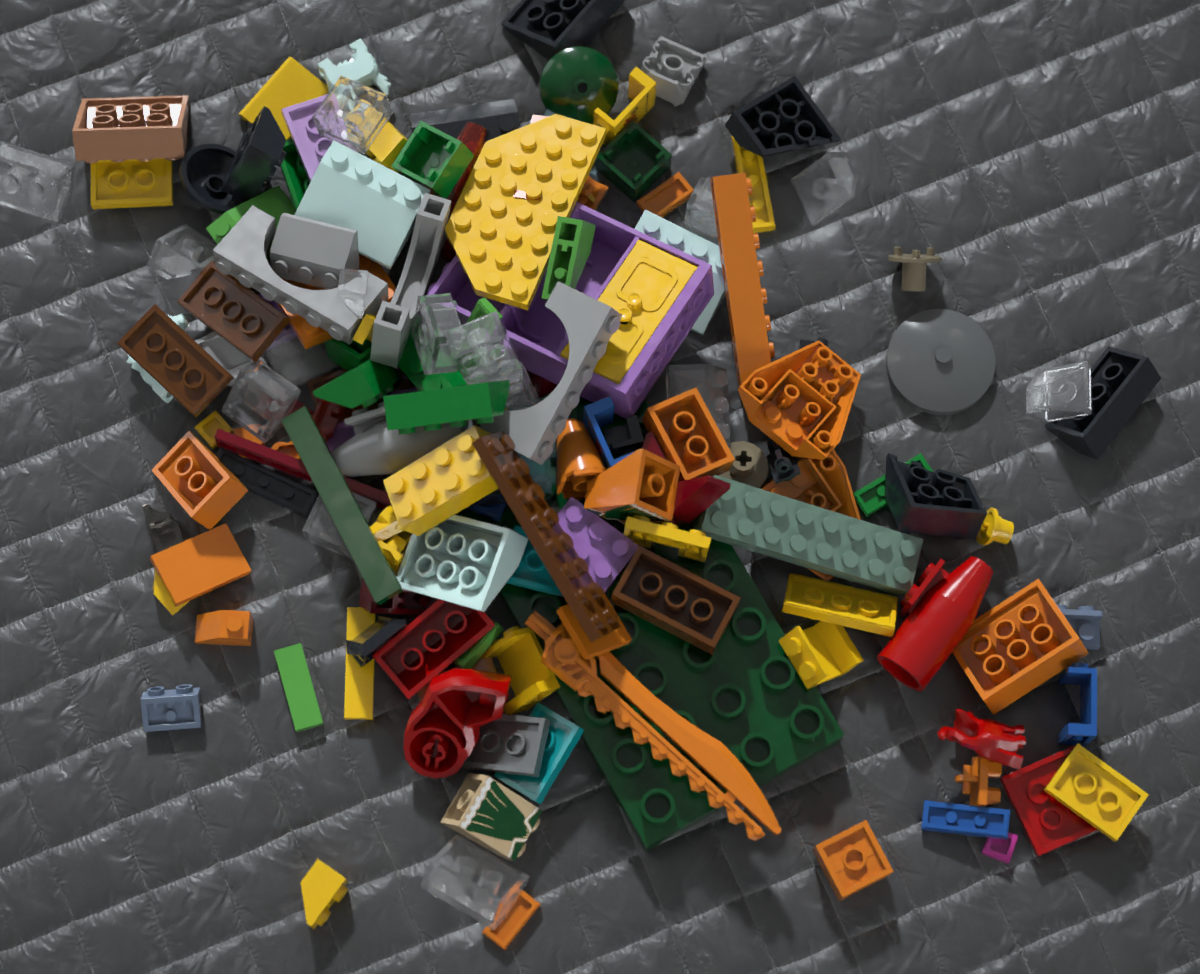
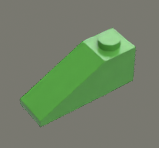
(568, 253)

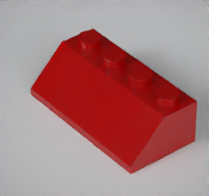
(431, 644)

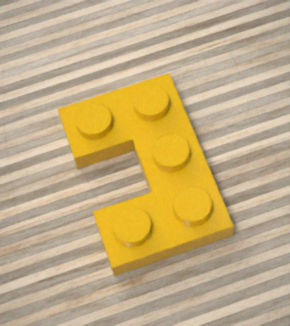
(690, 544)

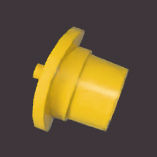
(995, 529)

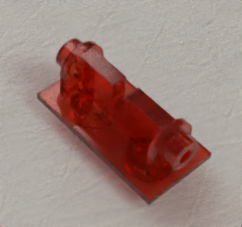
(323, 419)

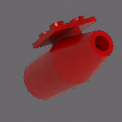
(938, 620)

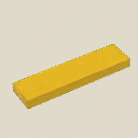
(754, 169)
(358, 680)

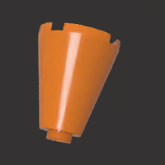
(576, 460)

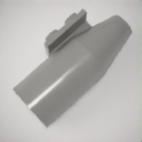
(382, 450)

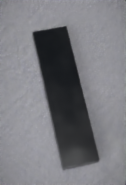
(270, 484)

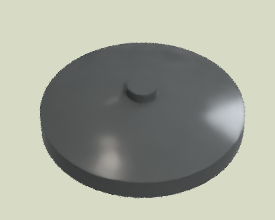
(940, 362)

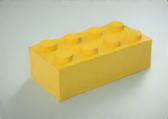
(440, 483)

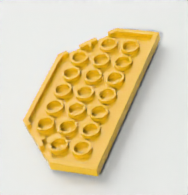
(507, 239)

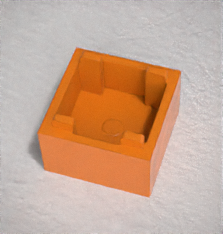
(852, 860)

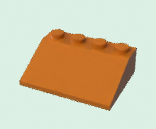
(1018, 647)

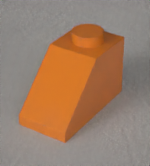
(224, 628)

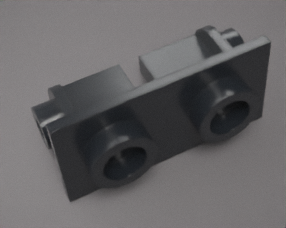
(781, 463)

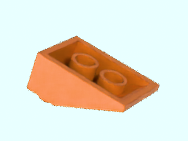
(199, 481)

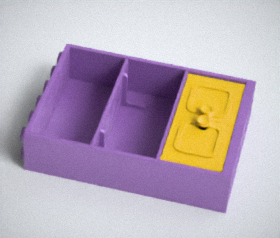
(635, 274)

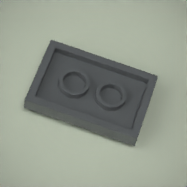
(510, 746)

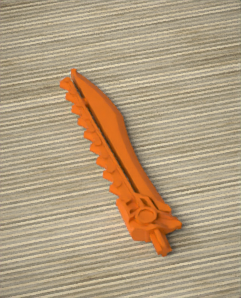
(710, 754)

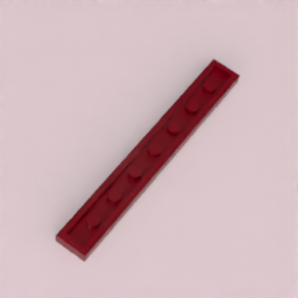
(290, 464)

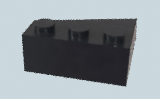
(781, 122)
(255, 158)
(932, 501)

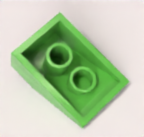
(272, 202)

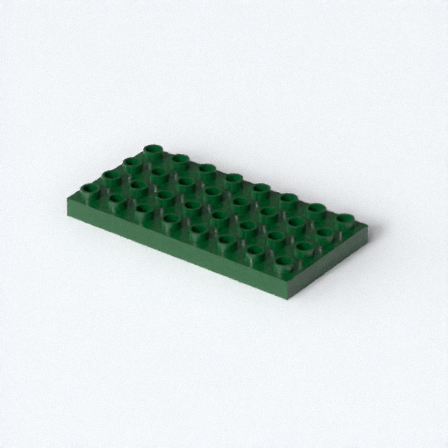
(738, 695)

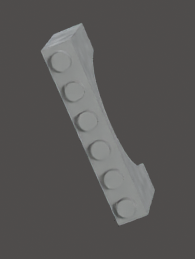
(244, 257)
(396, 318)
(589, 331)

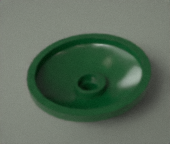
(566, 71)

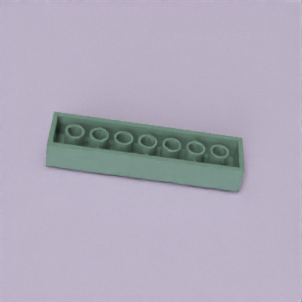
(812, 537)

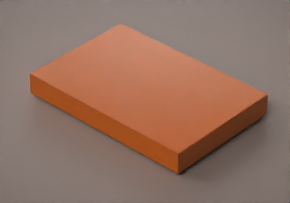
(200, 564)

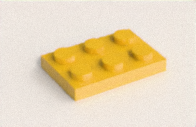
(131, 183)
(1096, 792)

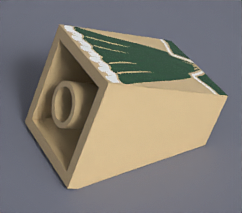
(492, 816)

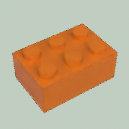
(689, 436)

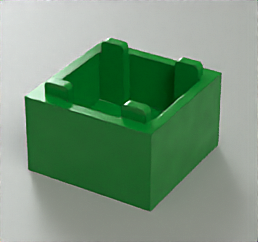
(433, 159)

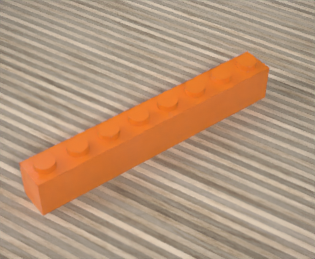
(741, 273)

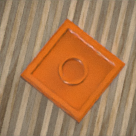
(587, 649)

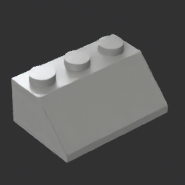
(313, 251)

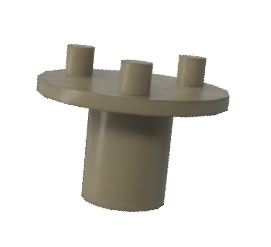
(914, 267)
(749, 464)

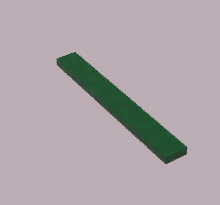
(342, 506)

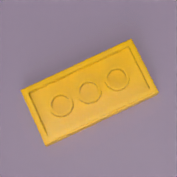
(840, 604)

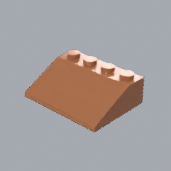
(131, 128)

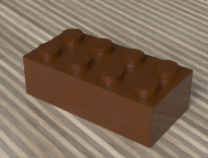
(675, 600)

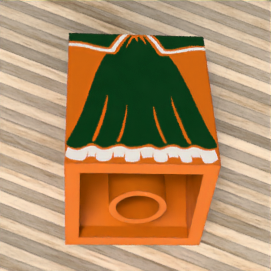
(635, 486)

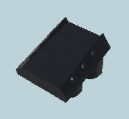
(374, 638)

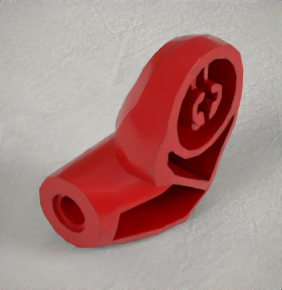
(449, 719)

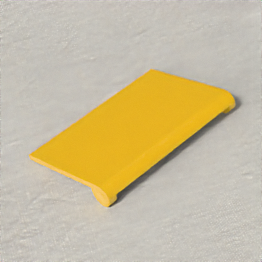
(286, 87)

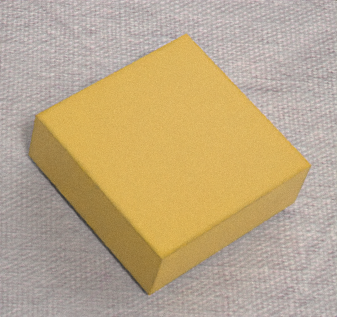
(209, 426)

